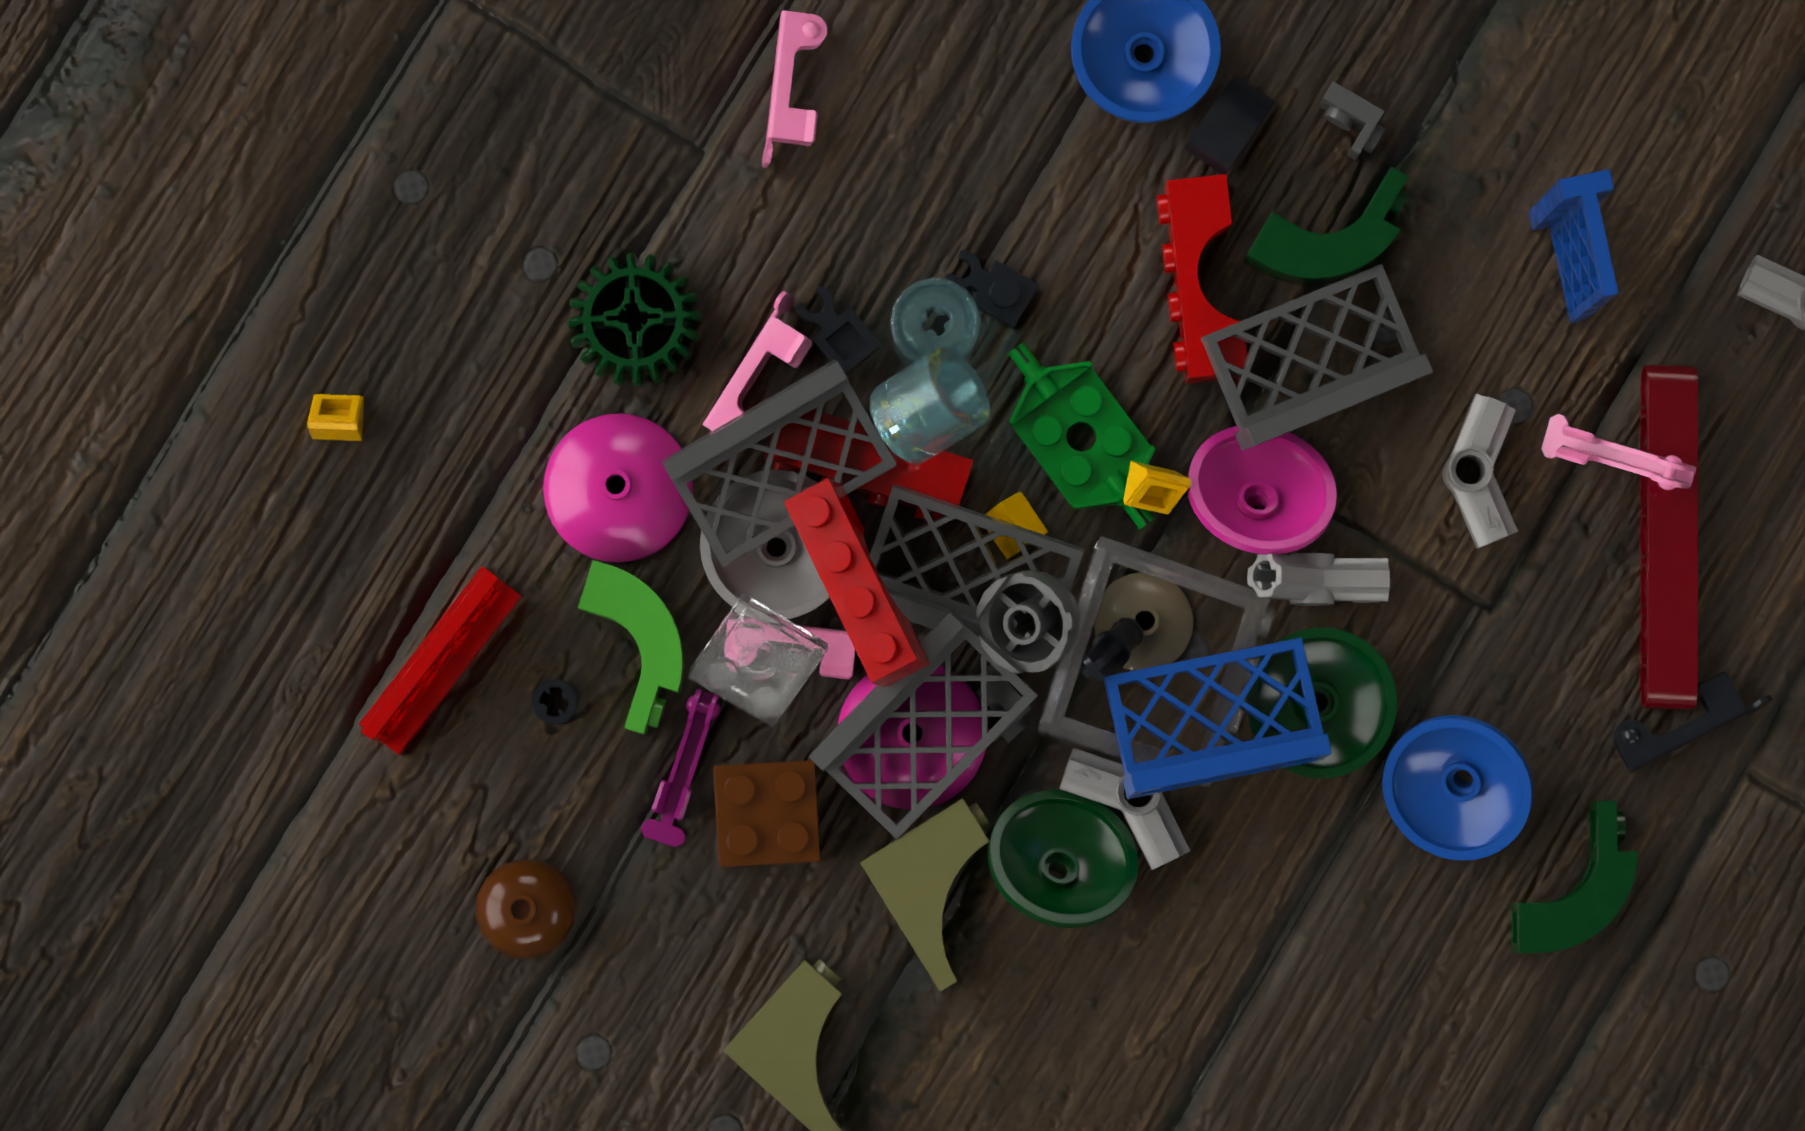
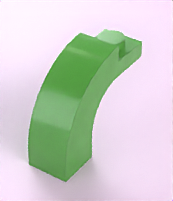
(635, 606)

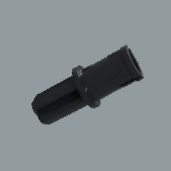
(1112, 648)

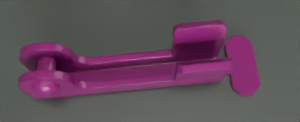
(675, 794)

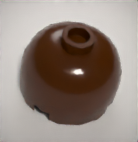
(525, 909)

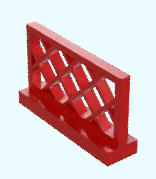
(440, 661)

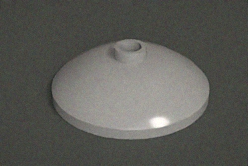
(781, 583)

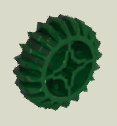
(611, 320)

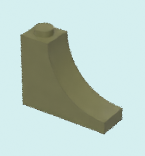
(917, 874)
(783, 1040)

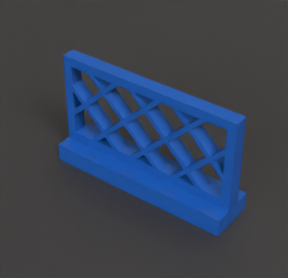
(1579, 240)
(1223, 761)

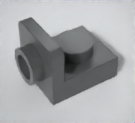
(1350, 110)
(1003, 695)

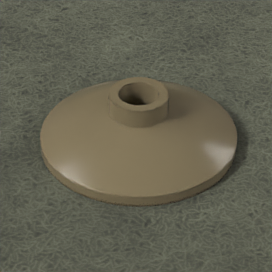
(1168, 608)

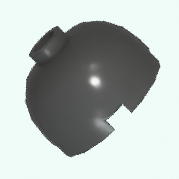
(1028, 621)

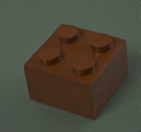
(767, 813)

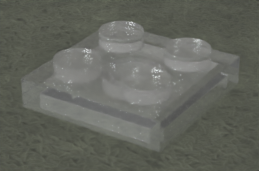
(758, 660)

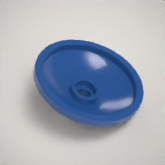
(1183, 50)
(1442, 810)

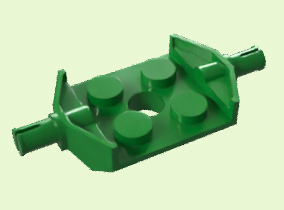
(1069, 396)

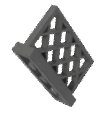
(1328, 398)
(757, 424)
(929, 606)
(883, 703)

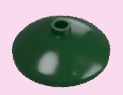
(1356, 692)
(1065, 836)

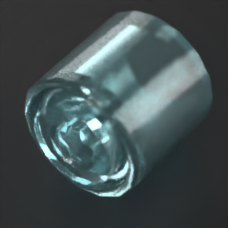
(943, 297)
(929, 406)

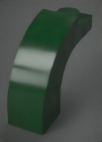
(1318, 258)
(1592, 903)

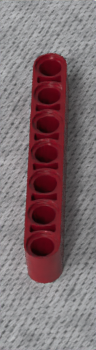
(1669, 542)

